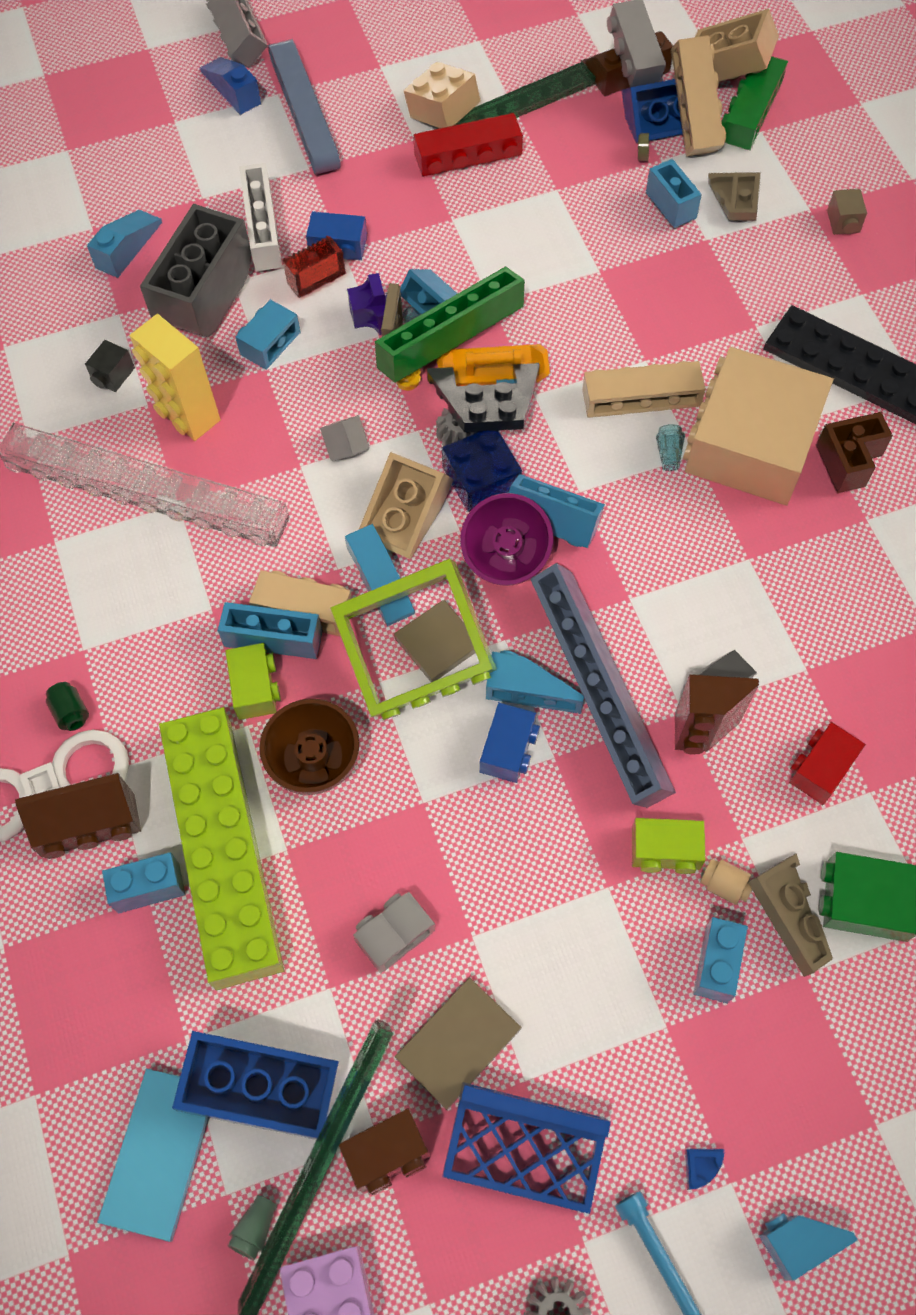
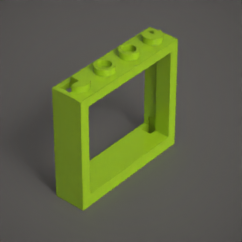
(395, 590)

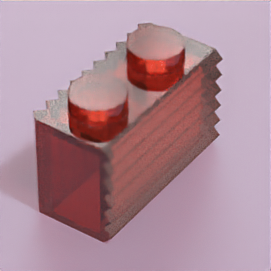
(314, 266)

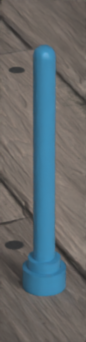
(635, 1212)

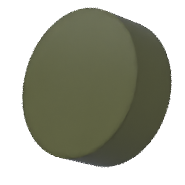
(643, 147)

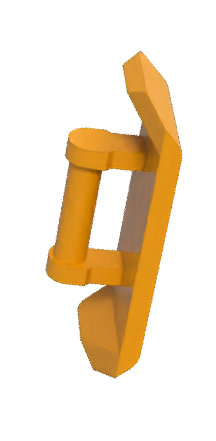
(493, 363)

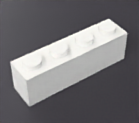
(260, 217)

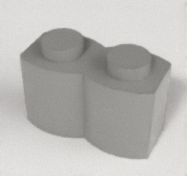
(393, 931)

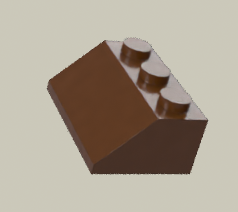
(608, 67)
(710, 710)
(79, 816)

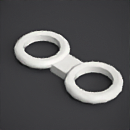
(54, 774)

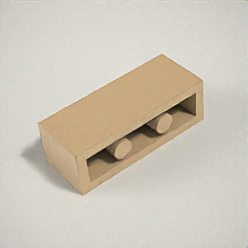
(301, 595)

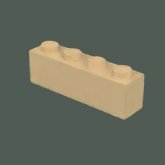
(698, 95)
(643, 389)

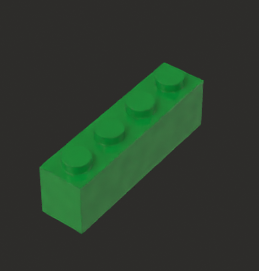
(753, 104)

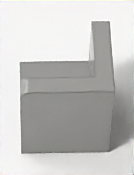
(345, 438)

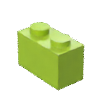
(251, 681)
(668, 845)

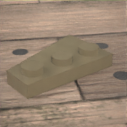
(788, 910)

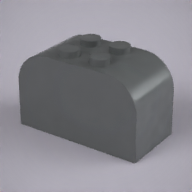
(199, 271)

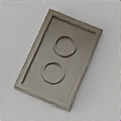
(458, 1043)

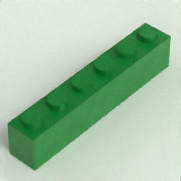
(449, 324)

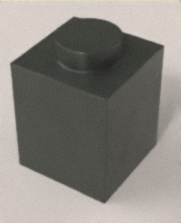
(109, 366)

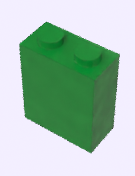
(869, 896)

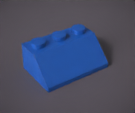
(653, 110)

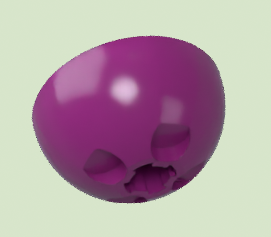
(497, 525)

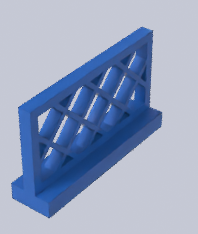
(535, 1114)

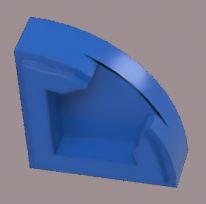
(702, 1166)

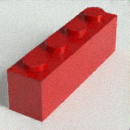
(468, 144)

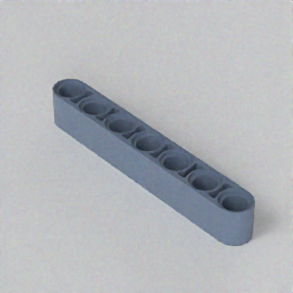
(304, 107)

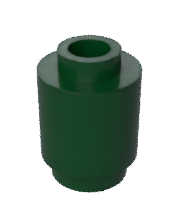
(66, 706)

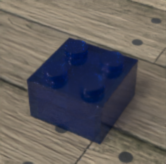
(480, 467)

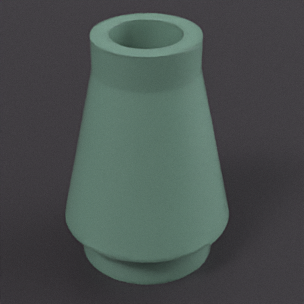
(252, 1229)

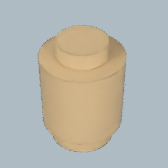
(727, 881)

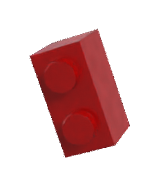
(826, 763)

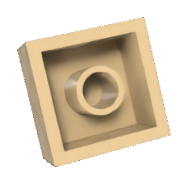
(442, 95)

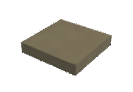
(393, 310)
(436, 641)

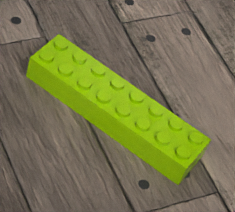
(220, 850)

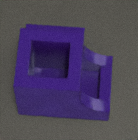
(368, 303)

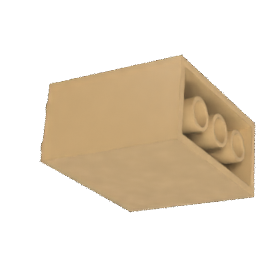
(756, 425)

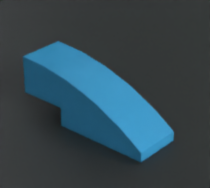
(377, 570)

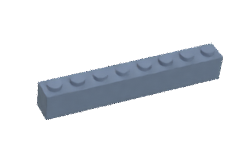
(602, 687)

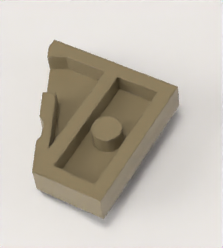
(737, 194)

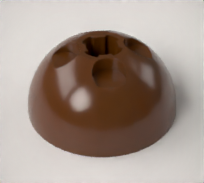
(299, 734)

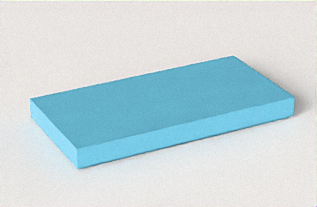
(154, 1162)

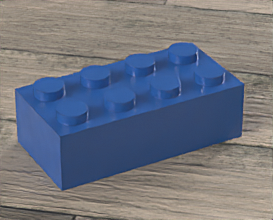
(255, 1085)

